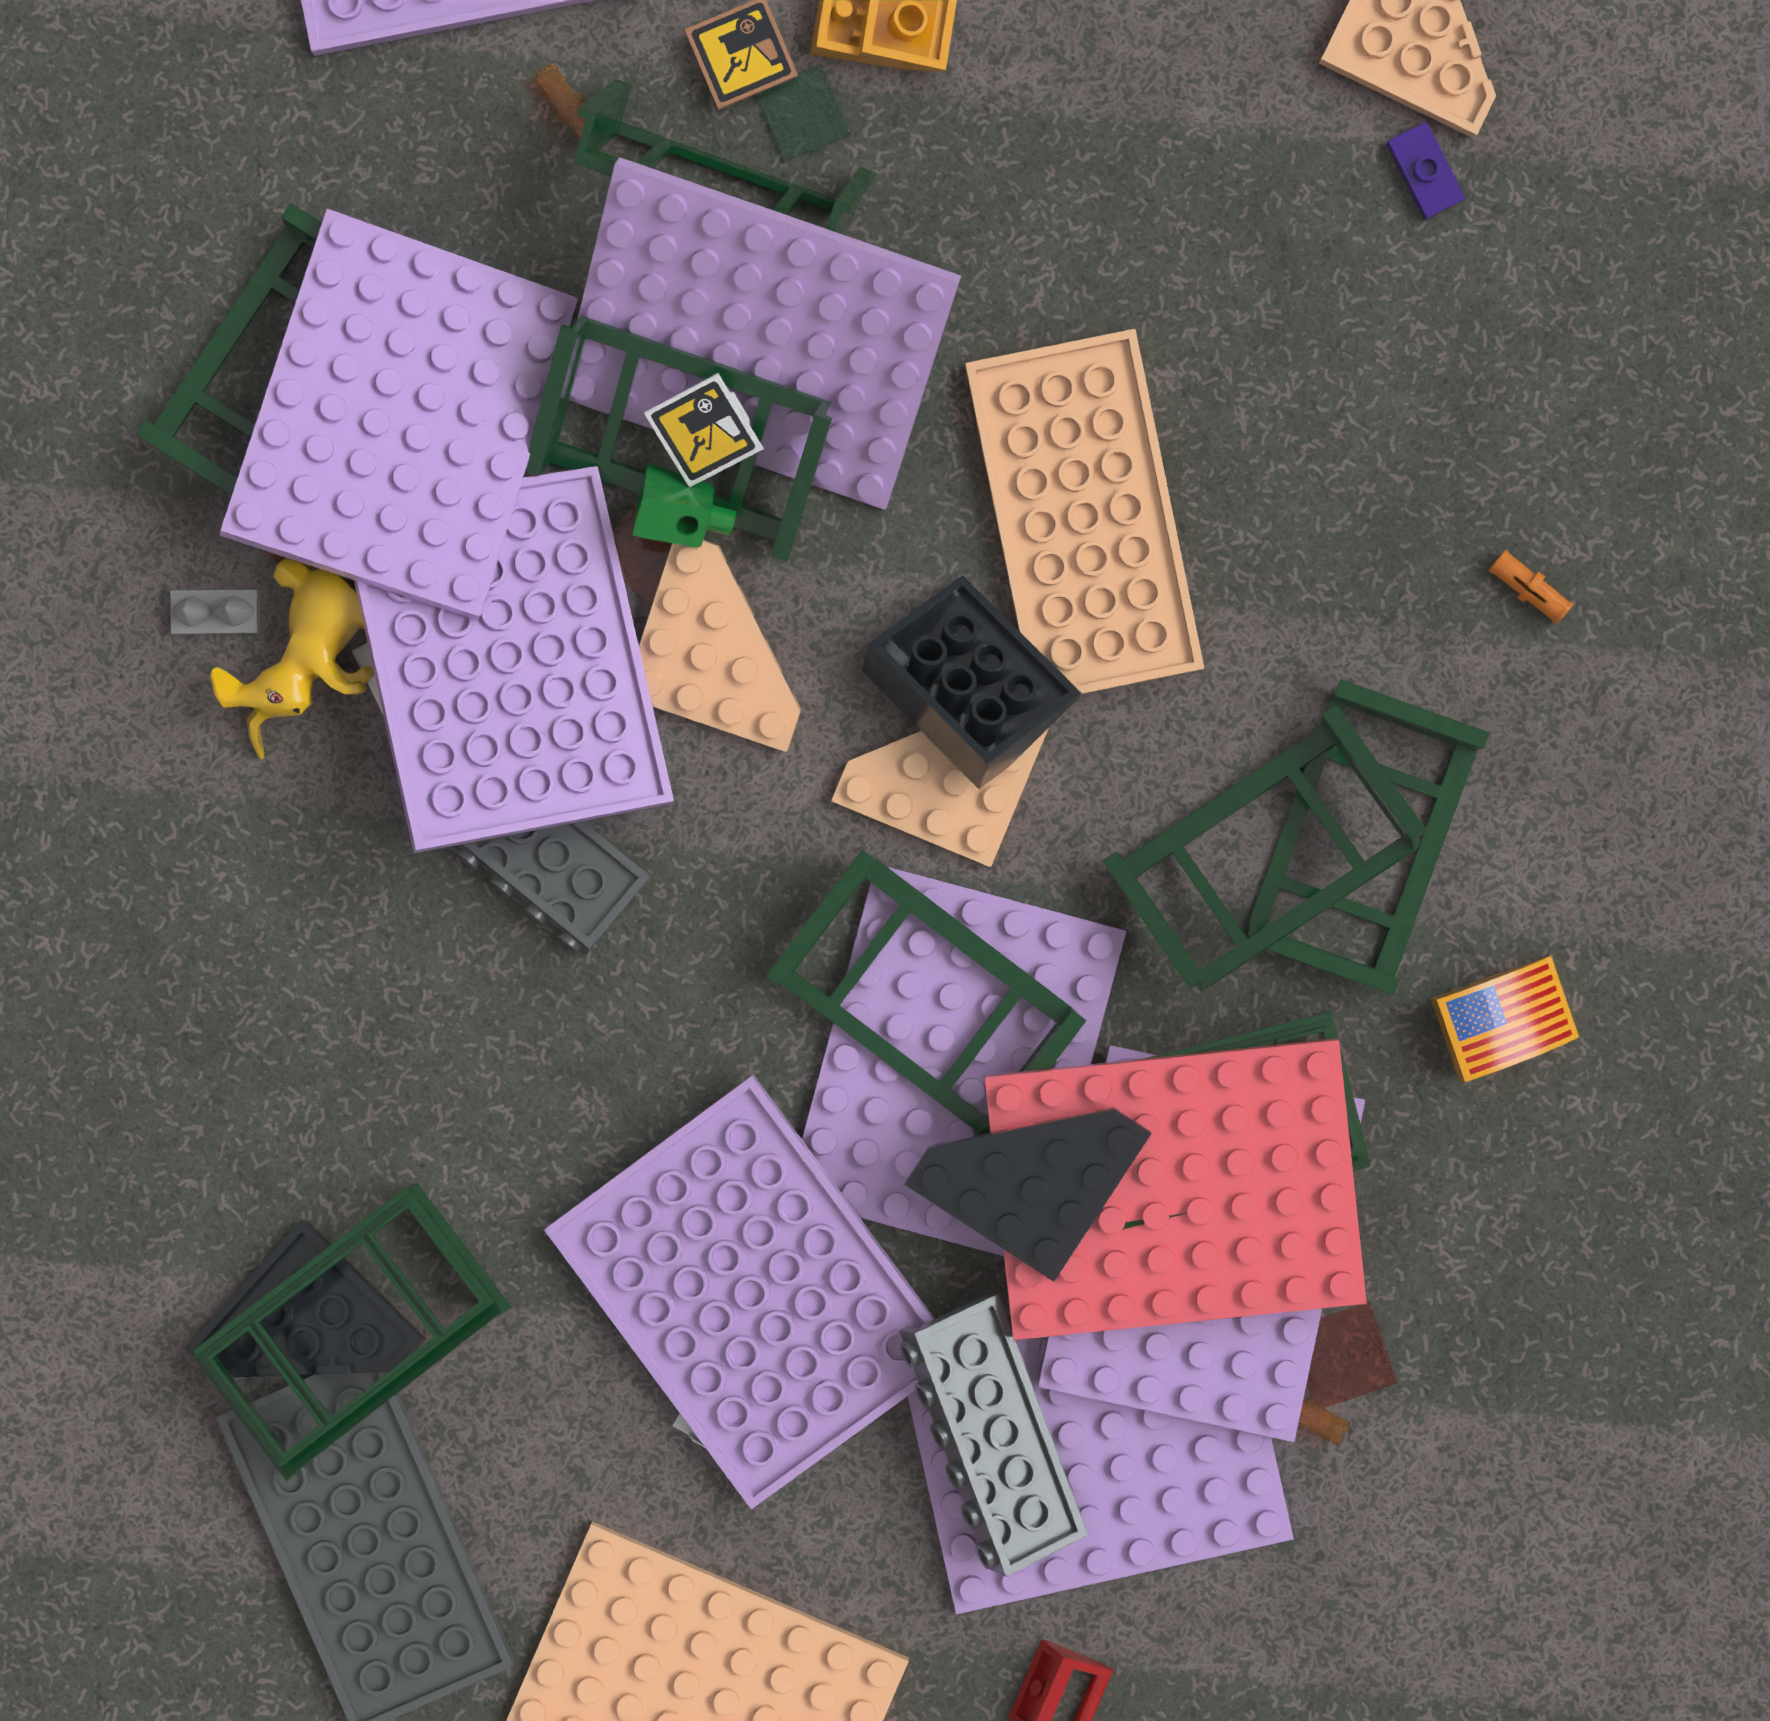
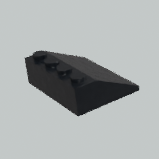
(969, 680)

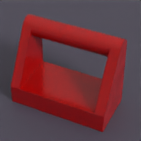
(1048, 1680)

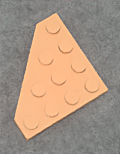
(1417, 56)
(709, 654)
(929, 797)

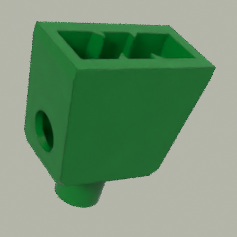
(678, 513)

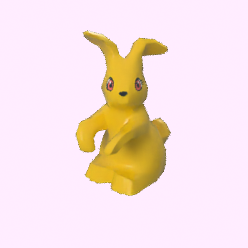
(321, 624)

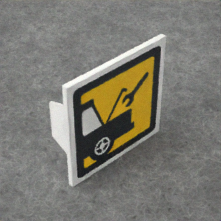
(704, 429)

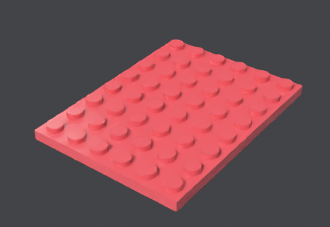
(1236, 1142)

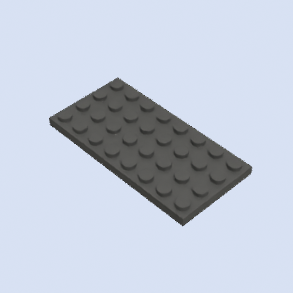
(371, 1554)

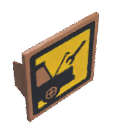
(741, 53)

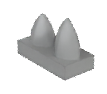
(215, 612)

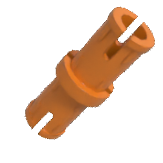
(1531, 587)

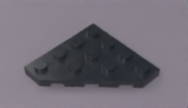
(1034, 1183)
(324, 1329)

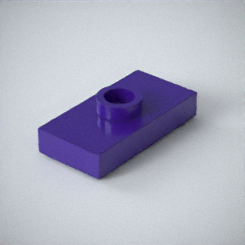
(1425, 171)

